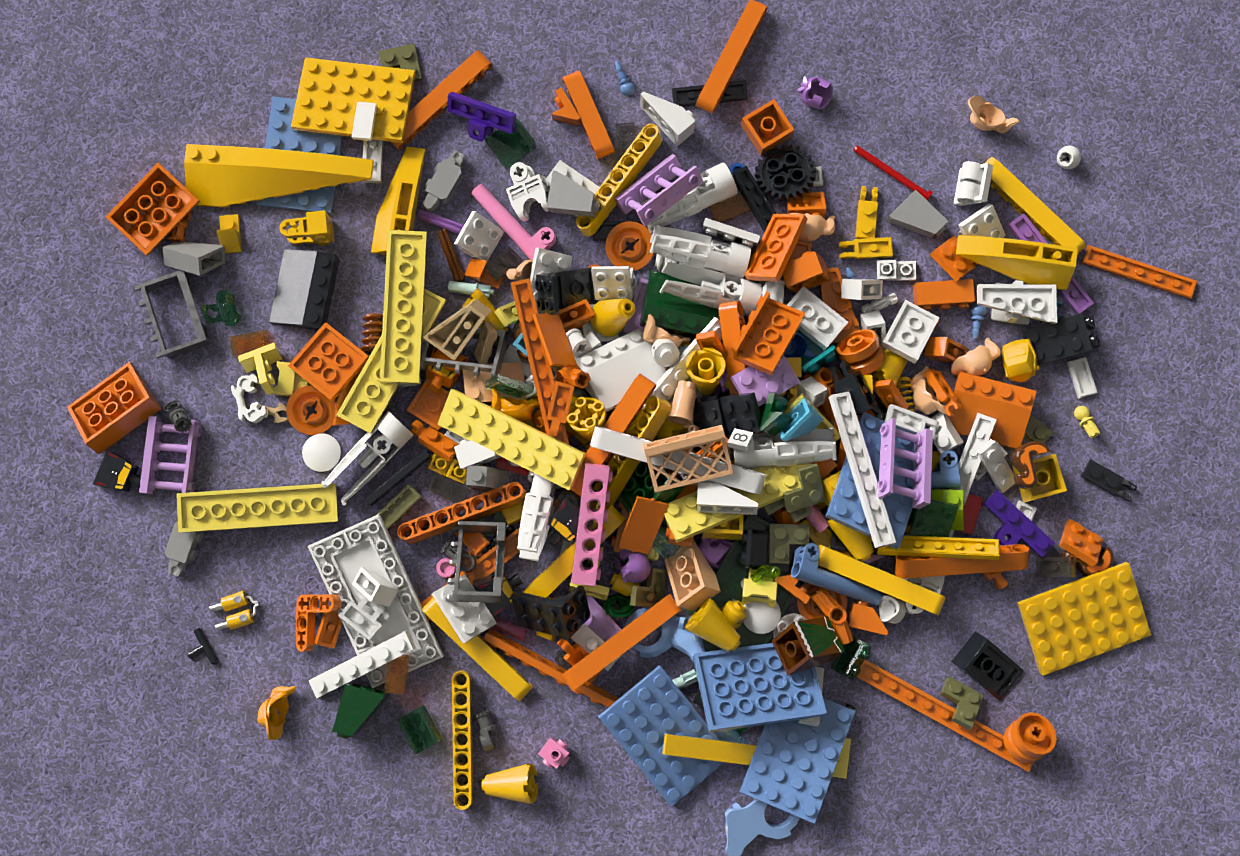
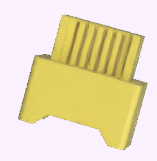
(288, 380)
(763, 591)

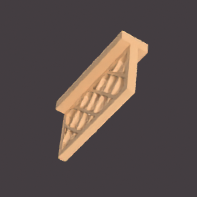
(683, 442)

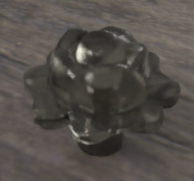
(561, 661)

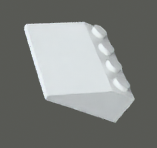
(617, 365)

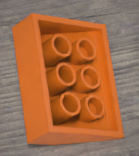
(152, 209)
(997, 400)
(113, 408)

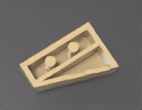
(457, 330)

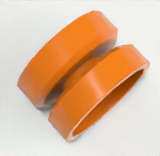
(861, 351)
(1029, 737)

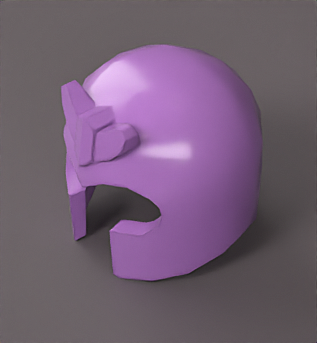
(816, 92)
(714, 550)
(636, 569)

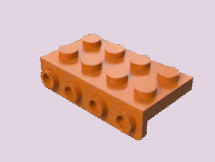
(767, 334)

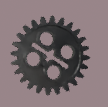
(791, 186)

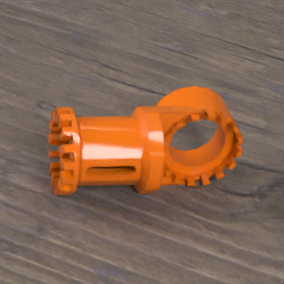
(178, 232)

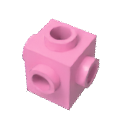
(554, 745)

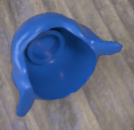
(798, 348)

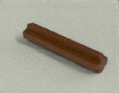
(451, 255)

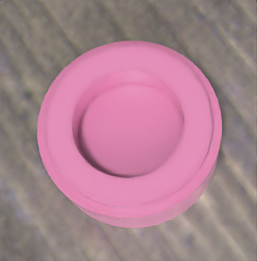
(444, 569)

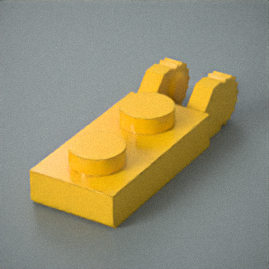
(866, 214)
(868, 248)

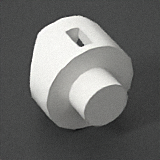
(665, 352)
(891, 609)

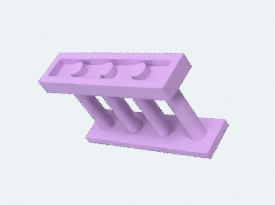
(654, 180)
(151, 464)
(922, 464)

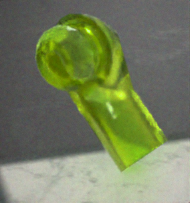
(765, 571)

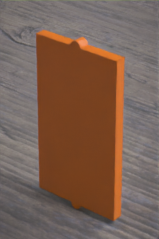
(554, 340)
(643, 525)

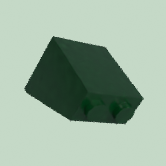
(357, 708)

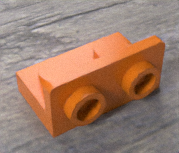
(811, 203)

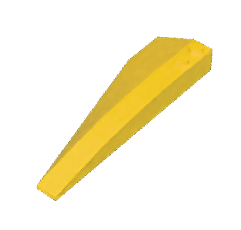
(245, 174)

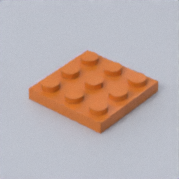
(328, 361)

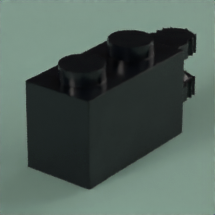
(855, 385)

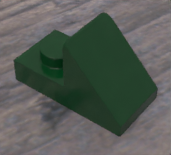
(774, 418)

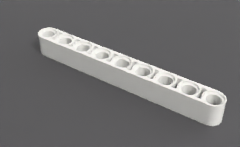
(633, 448)

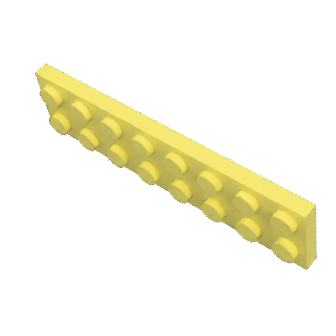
(403, 307)
(370, 397)
(512, 439)
(256, 507)
(686, 521)

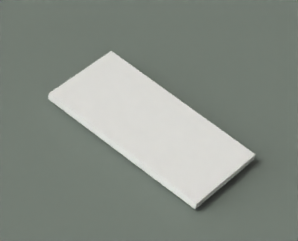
(372, 548)

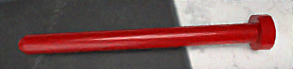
(891, 172)

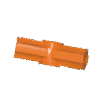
(573, 376)
(827, 605)

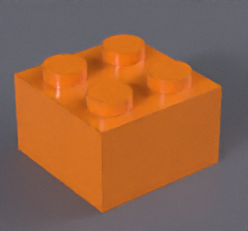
(767, 127)
(806, 271)

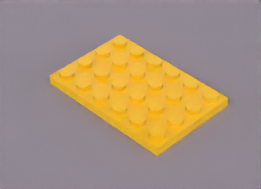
(331, 93)
(1084, 618)

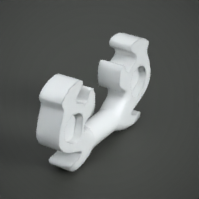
(254, 415)

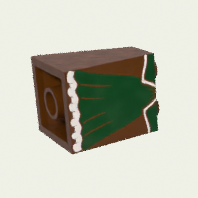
(807, 645)

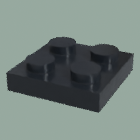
(741, 412)

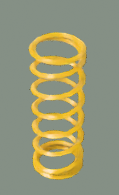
(906, 385)

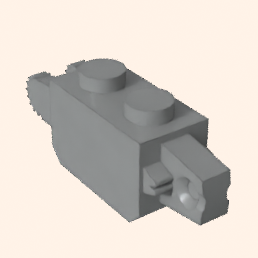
(444, 182)
(181, 549)

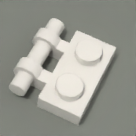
(361, 620)

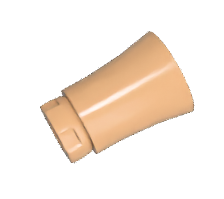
(683, 404)

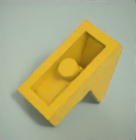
(229, 233)

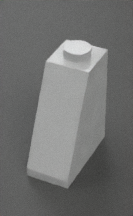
(570, 197)
(918, 216)
(194, 257)
(486, 477)

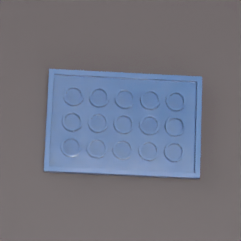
(283, 137)
(845, 502)
(753, 689)
(640, 725)
(797, 762)

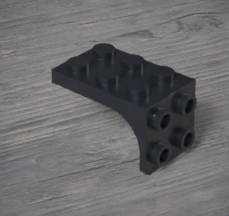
(564, 289)
(1064, 339)
(709, 414)
(757, 551)
(552, 616)

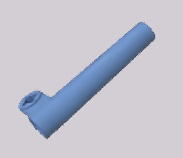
(948, 475)
(806, 570)

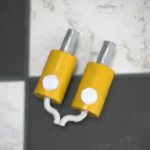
(239, 619)

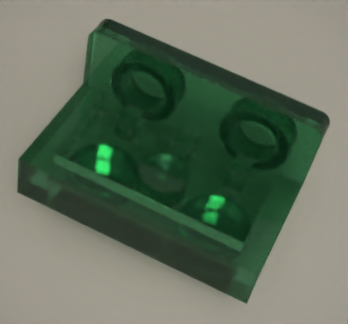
(850, 661)
(419, 729)

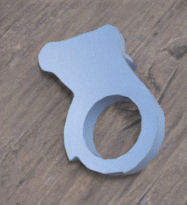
(672, 635)
(748, 822)

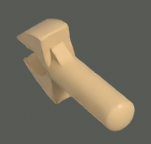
(274, 412)

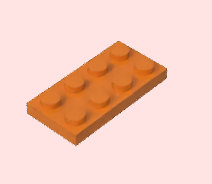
(776, 247)

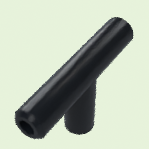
(203, 647)

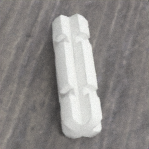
(880, 303)

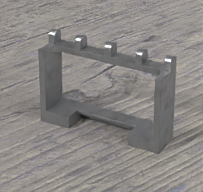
(186, 286)
(494, 369)
(475, 596)

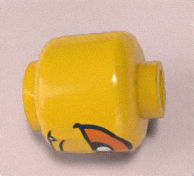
(734, 612)

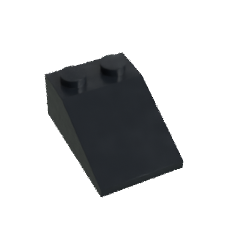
(987, 665)

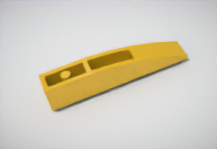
(401, 199)
(1021, 259)

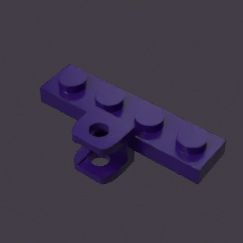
(481, 115)
(1016, 525)

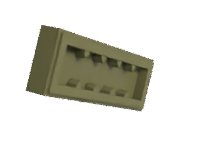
(399, 505)

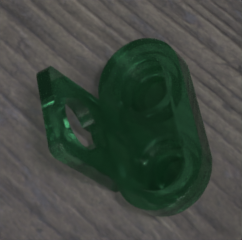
(225, 307)

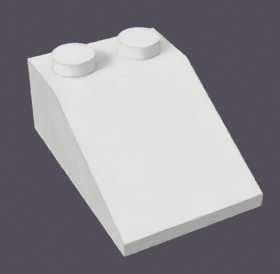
(669, 117)

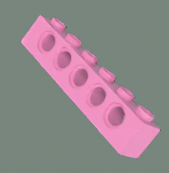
(582, 574)

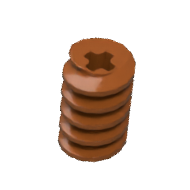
(372, 332)

